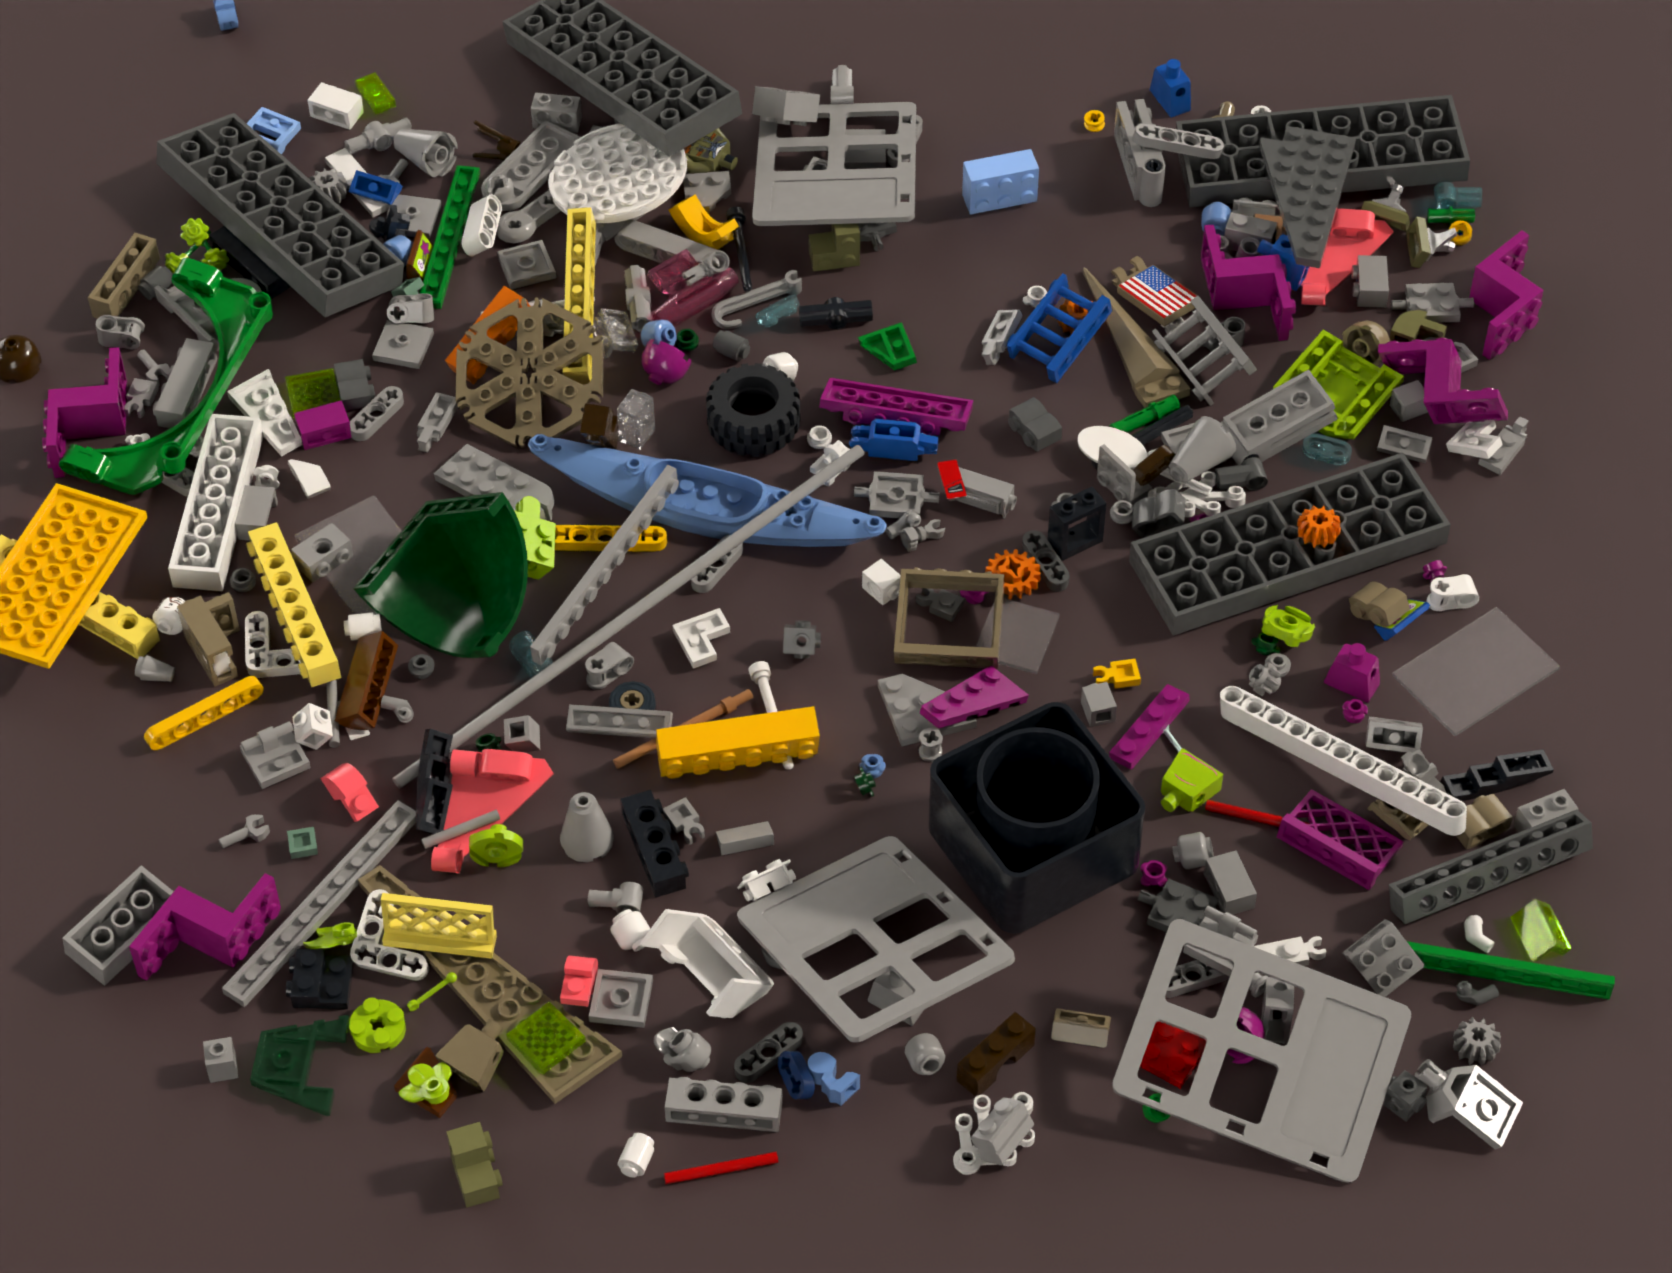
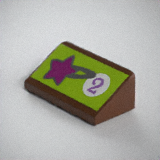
(419, 256)

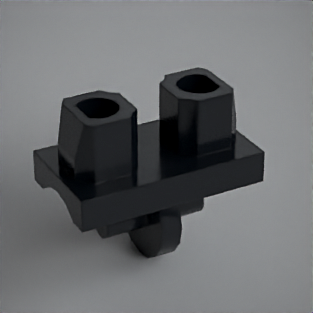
(388, 227)

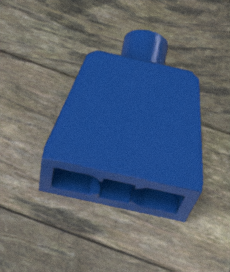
(1172, 88)
(1295, 273)

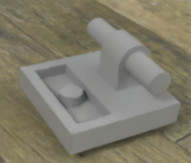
(274, 755)
(1228, 926)

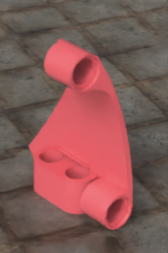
(1351, 235)
(484, 784)

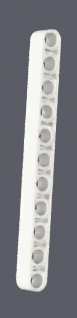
(1344, 760)

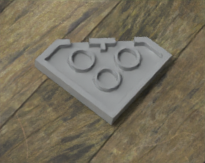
(903, 701)

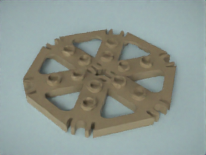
(543, 361)

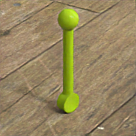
(414, 1004)

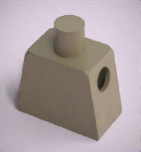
(474, 1054)

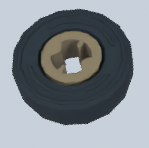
(632, 691)

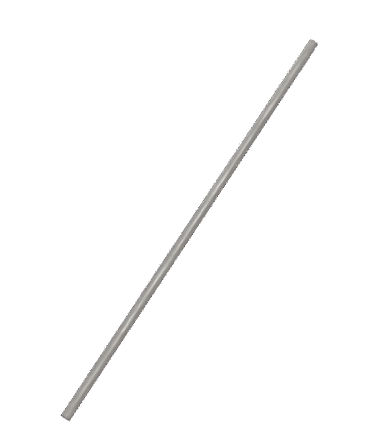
(640, 607)

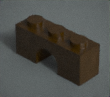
(600, 426)
(1009, 1040)

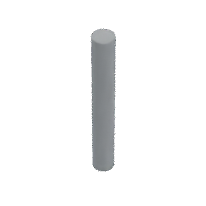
(332, 706)
(460, 829)

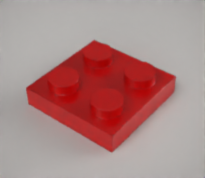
(1172, 1053)

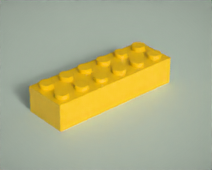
(737, 742)

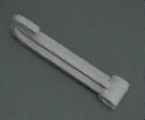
(789, 285)

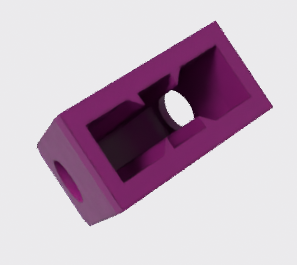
(1355, 672)

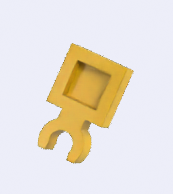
(1121, 673)

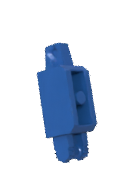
(893, 440)

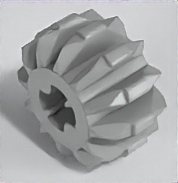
(331, 183)
(1476, 1041)

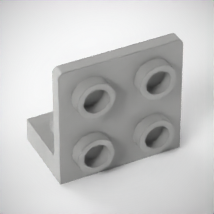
(1119, 477)
(1384, 958)

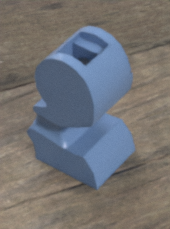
(226, 14)
(823, 1070)

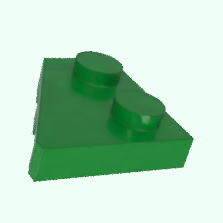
(890, 346)

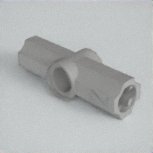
(637, 297)

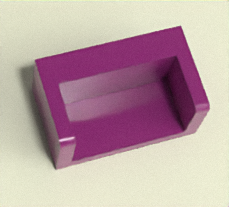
(323, 425)

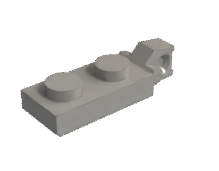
(1000, 330)
(435, 420)
(1512, 442)

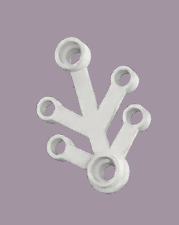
(1233, 497)
(966, 1148)

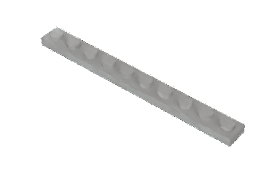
(601, 569)
(319, 904)

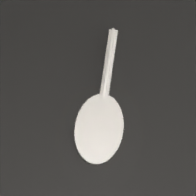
(1126, 448)

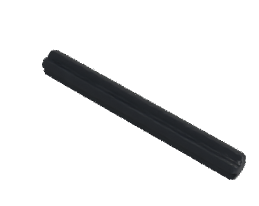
(1166, 423)

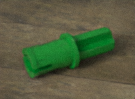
(1450, 215)

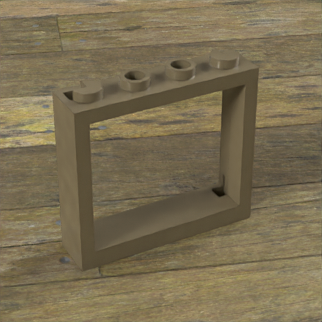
(942, 654)

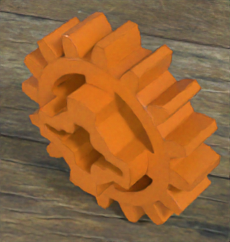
(1019, 572)

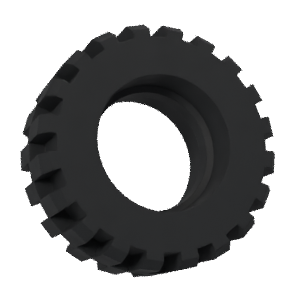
(753, 386)

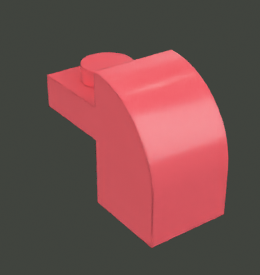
(350, 787)
(578, 980)

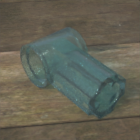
(1448, 195)

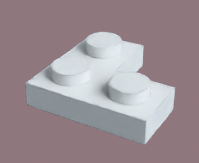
(1475, 440)
(695, 636)

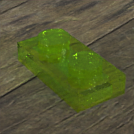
(375, 93)

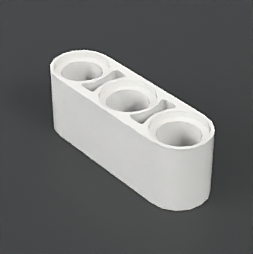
(481, 225)

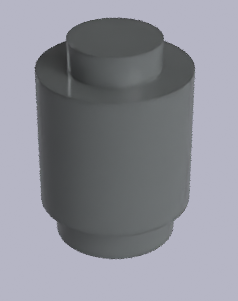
(157, 276)
(731, 345)

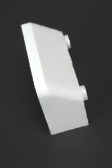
(712, 958)

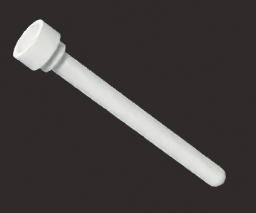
(761, 675)

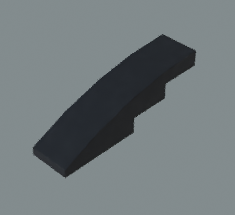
(1502, 774)
(432, 782)

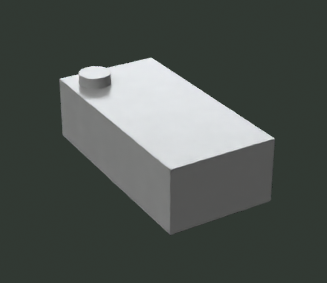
(104, 936)

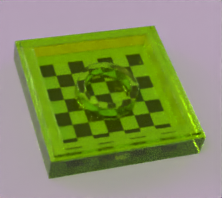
(312, 390)
(545, 1037)

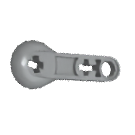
(521, 224)

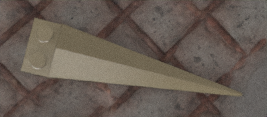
(1148, 368)

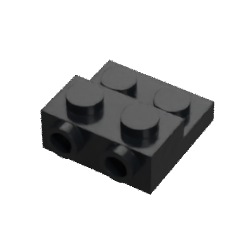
(319, 980)

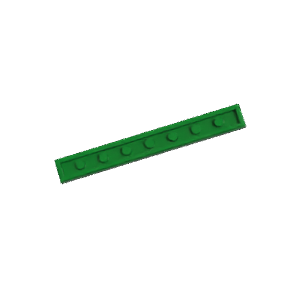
(450, 233)
(1514, 971)

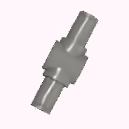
(376, 136)

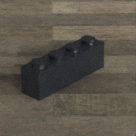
(248, 263)

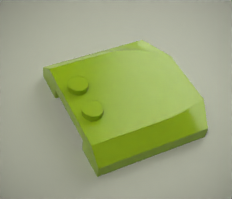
(1349, 380)

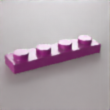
(1149, 726)

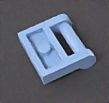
(276, 126)

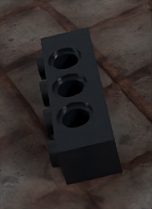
(661, 877)

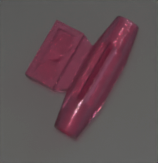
(685, 299)

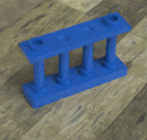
(1069, 347)

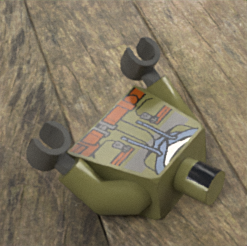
(710, 154)

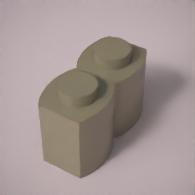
(1379, 604)
(1484, 820)

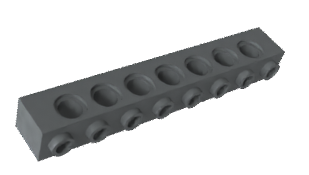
(1490, 866)

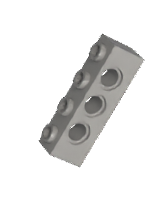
(732, 1115)

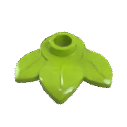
(332, 936)
(427, 1083)

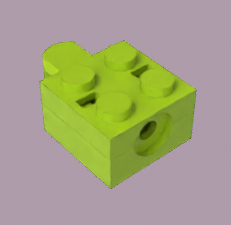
(538, 537)

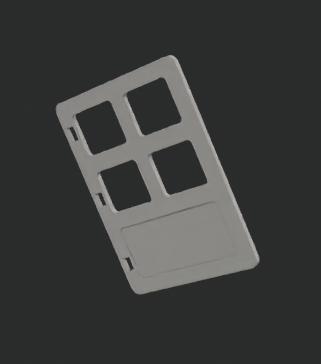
(837, 193)
(850, 900)
(1326, 1075)

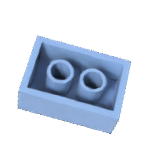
(1000, 181)

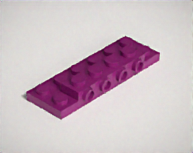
(868, 402)

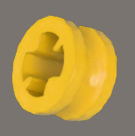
(1094, 115)

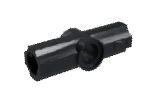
(835, 313)

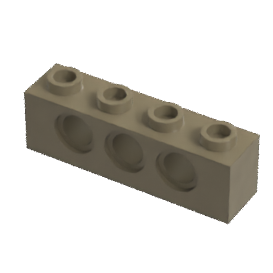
(124, 276)

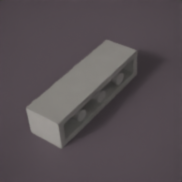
(185, 382)

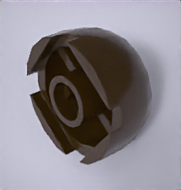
(18, 358)

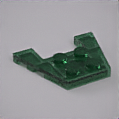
(286, 1058)

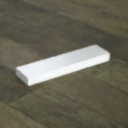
(344, 162)

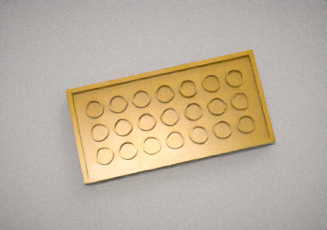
(60, 570)

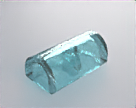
(520, 648)

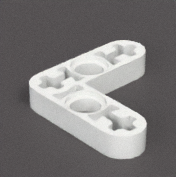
(268, 657)
(374, 943)

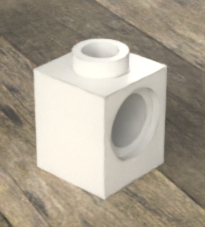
(881, 582)

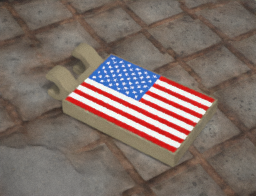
(1153, 292)

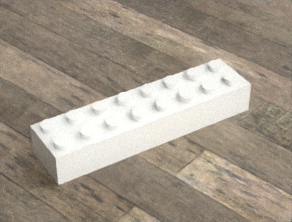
(209, 517)

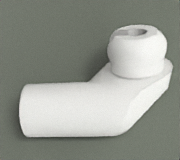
(1474, 933)

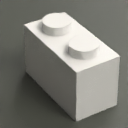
(335, 106)

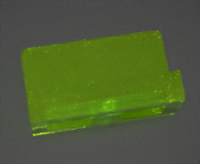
(1540, 930)

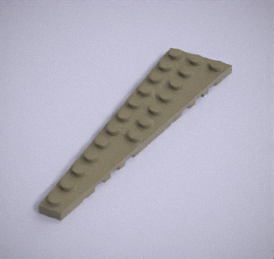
(504, 995)

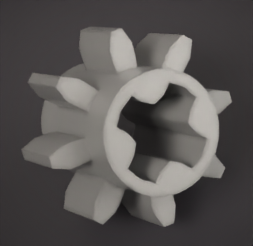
(1265, 679)

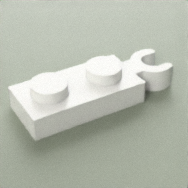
(1295, 949)

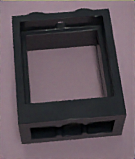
(1082, 536)

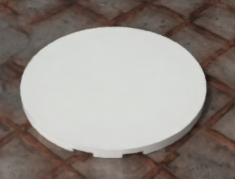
(615, 175)

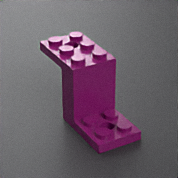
(1247, 282)
(1506, 295)
(1442, 390)
(85, 412)
(205, 927)

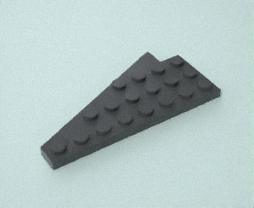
(1307, 183)

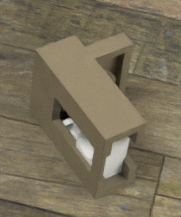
(206, 630)

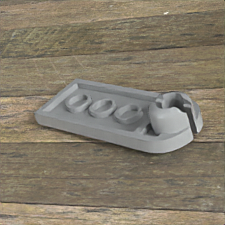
(528, 166)
(478, 473)

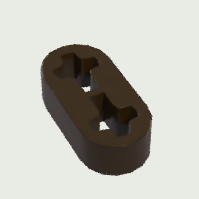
(1153, 465)

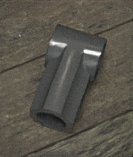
(1248, 474)

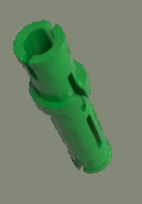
(1153, 412)

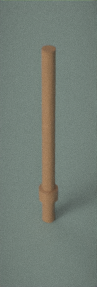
(726, 706)

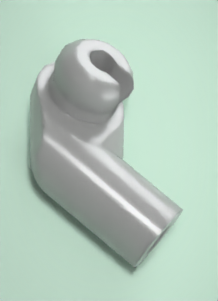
(399, 706)

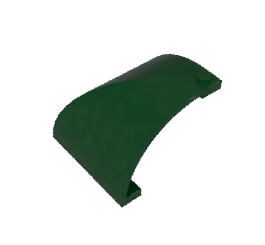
(453, 575)

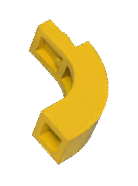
(700, 226)

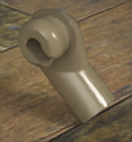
(1227, 109)

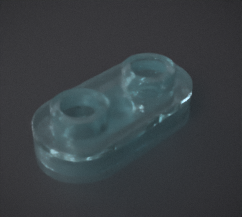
(783, 307)
(1327, 449)

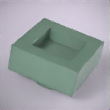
(408, 287)
(302, 842)

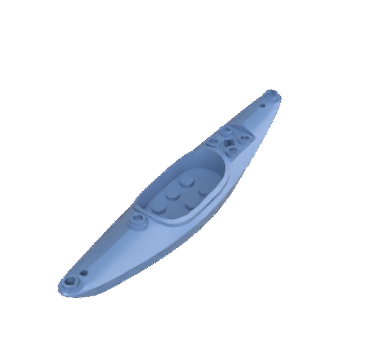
(707, 498)

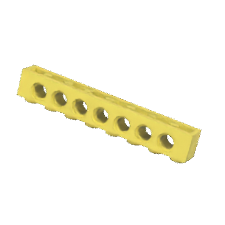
(580, 281)
(293, 605)
(110, 619)

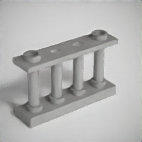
(1214, 329)

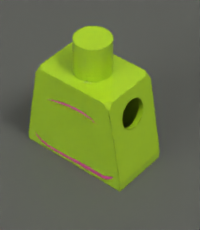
(1189, 782)

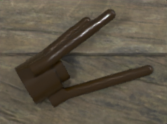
(505, 145)

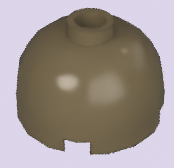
(1364, 338)

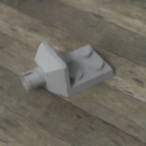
(1470, 1098)

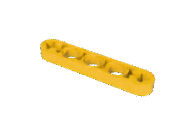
(593, 533)
(168, 732)

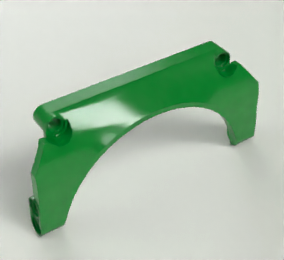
(237, 318)

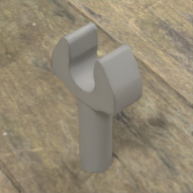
(397, 171)
(154, 369)
(248, 831)

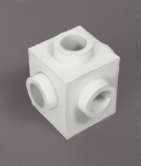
(312, 726)

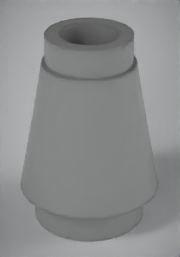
(153, 670)

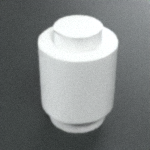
(362, 625)
(636, 1155)

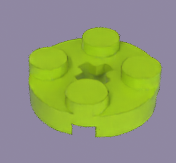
(1287, 625)
(495, 846)
(377, 1011)

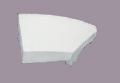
(310, 477)

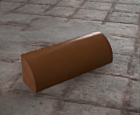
(366, 681)

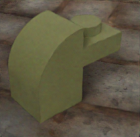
(1414, 326)

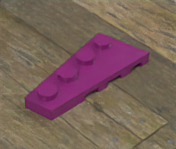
(973, 696)

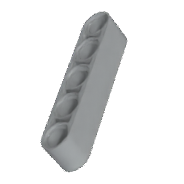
(658, 244)

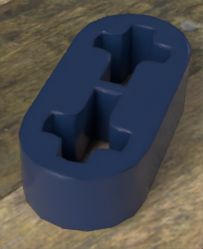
(796, 1075)

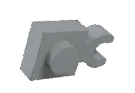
(140, 393)
(684, 817)

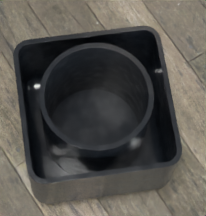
(1035, 817)

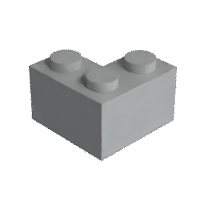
(785, 105)

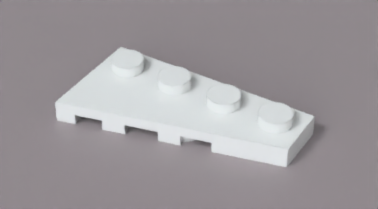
(262, 399)

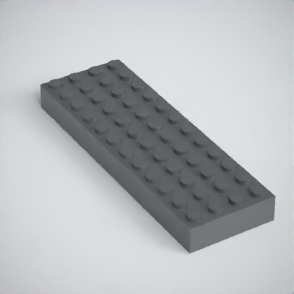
(624, 70)
(1395, 144)
(280, 214)
(1255, 549)

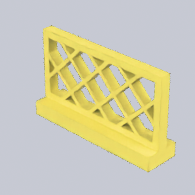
(428, 934)

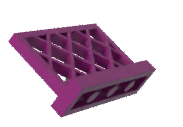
(1330, 850)

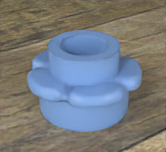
(877, 769)

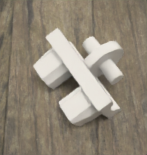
(831, 453)

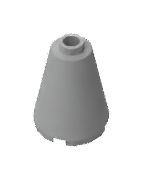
(427, 149)
(1201, 450)
(586, 829)

